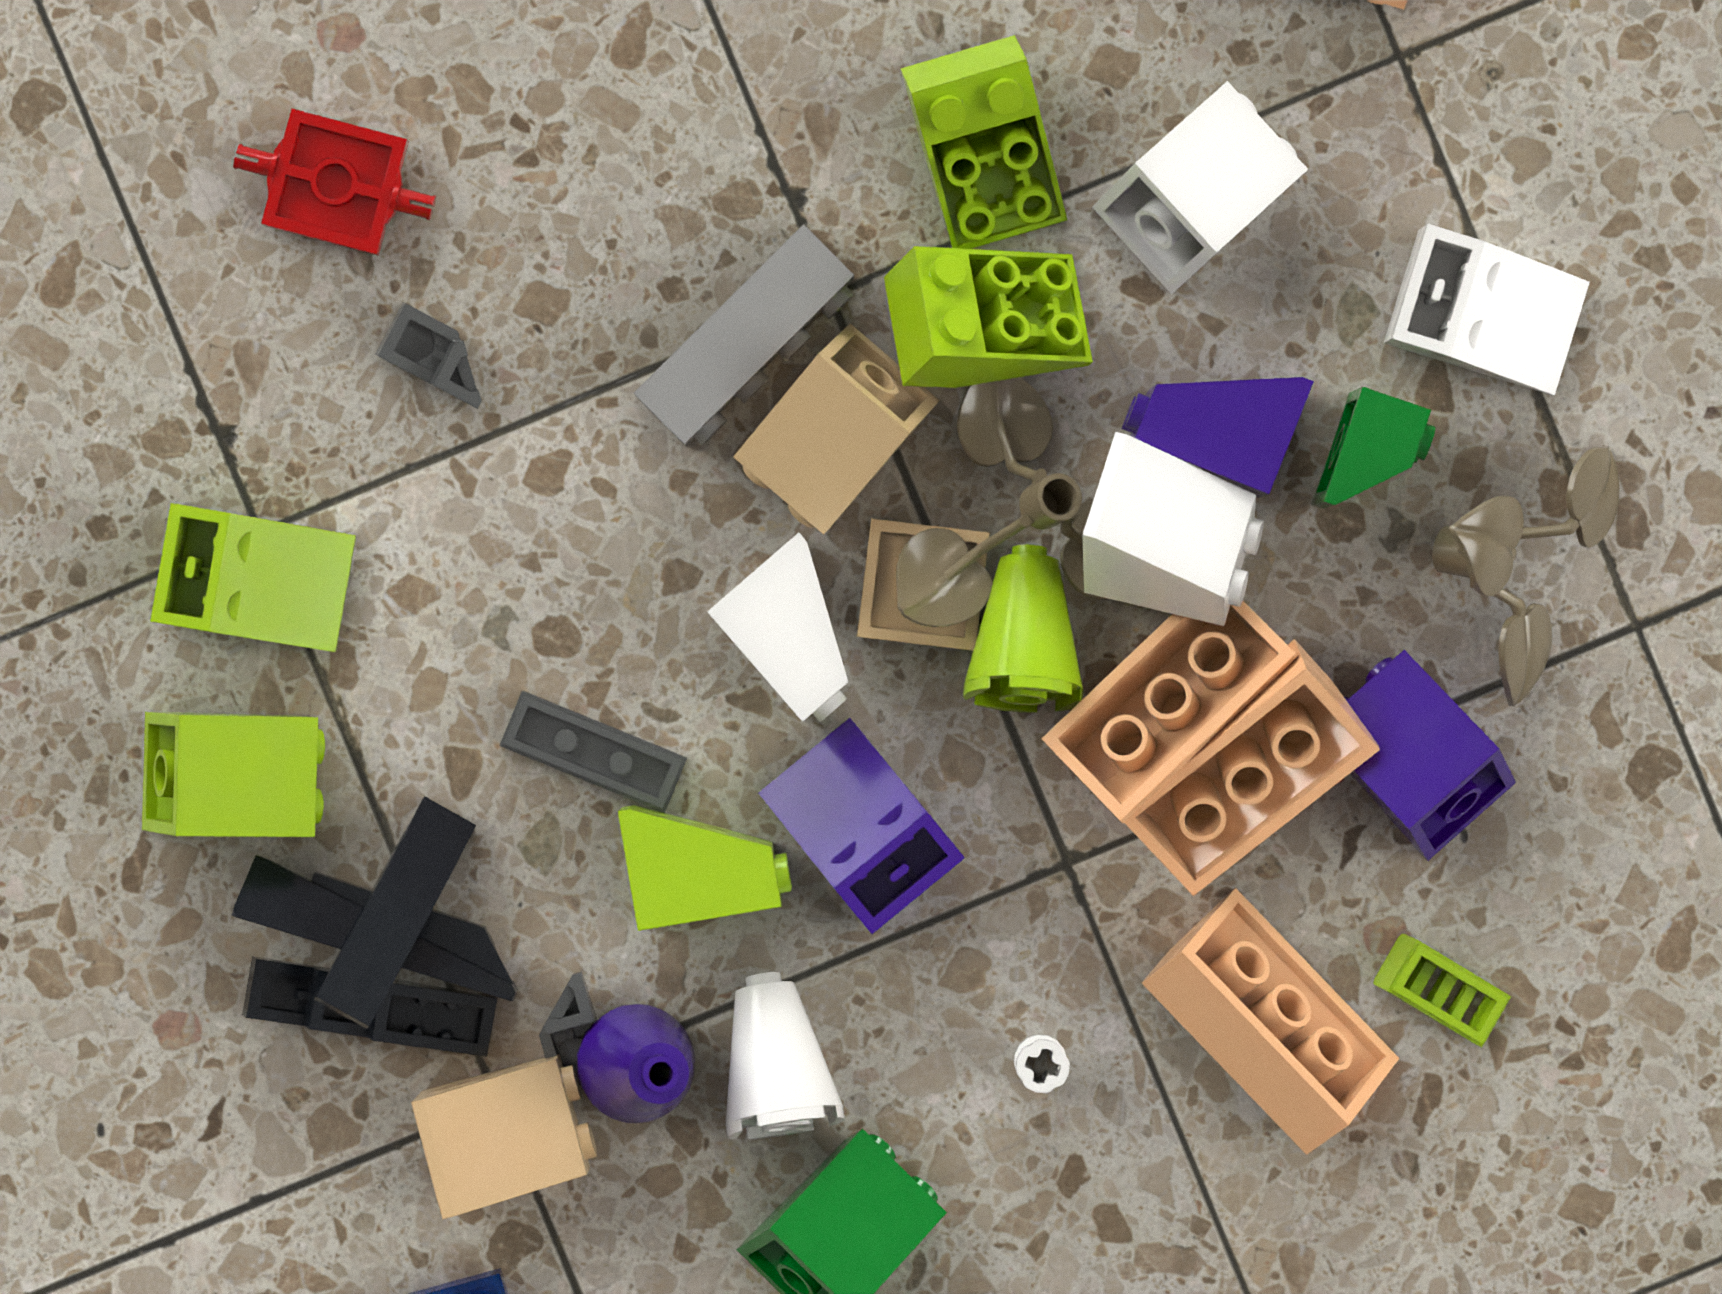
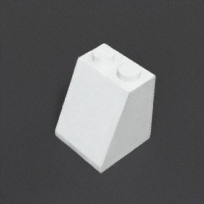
(1199, 187)
(1168, 534)
(786, 630)

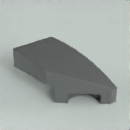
(430, 353)
(568, 1022)

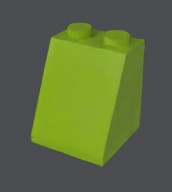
(231, 775)
(697, 870)

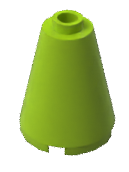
(1025, 638)

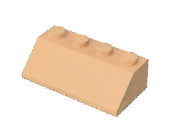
(1166, 704)
(1254, 775)
(1271, 1022)

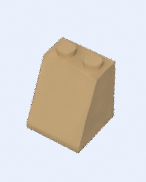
(834, 429)
(503, 1134)

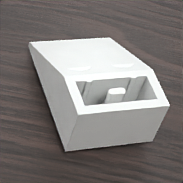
(1486, 309)

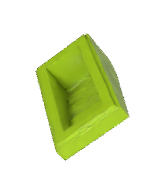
(1400, 965)

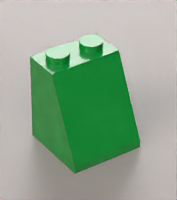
(845, 1223)

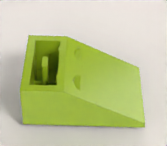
(985, 143)
(984, 315)
(253, 578)

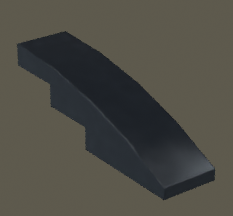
(395, 912)
(408, 1015)

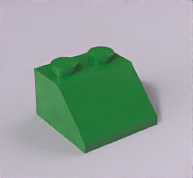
(1371, 444)

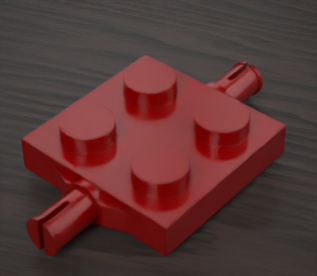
(334, 182)

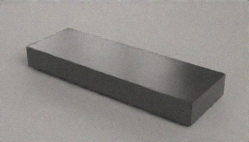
(593, 751)

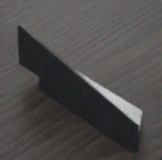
(329, 906)

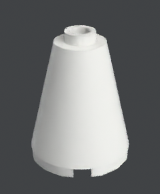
(776, 1064)

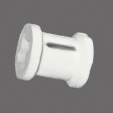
(1050, 1079)

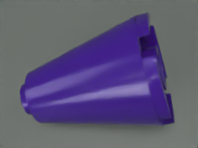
(618, 1058)

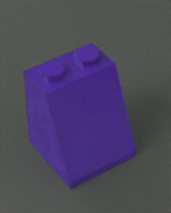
(1223, 426)
(1432, 759)

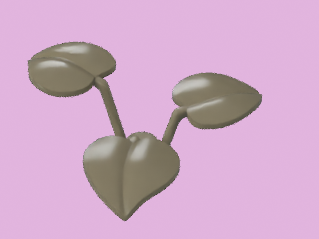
(995, 424)
(1484, 549)

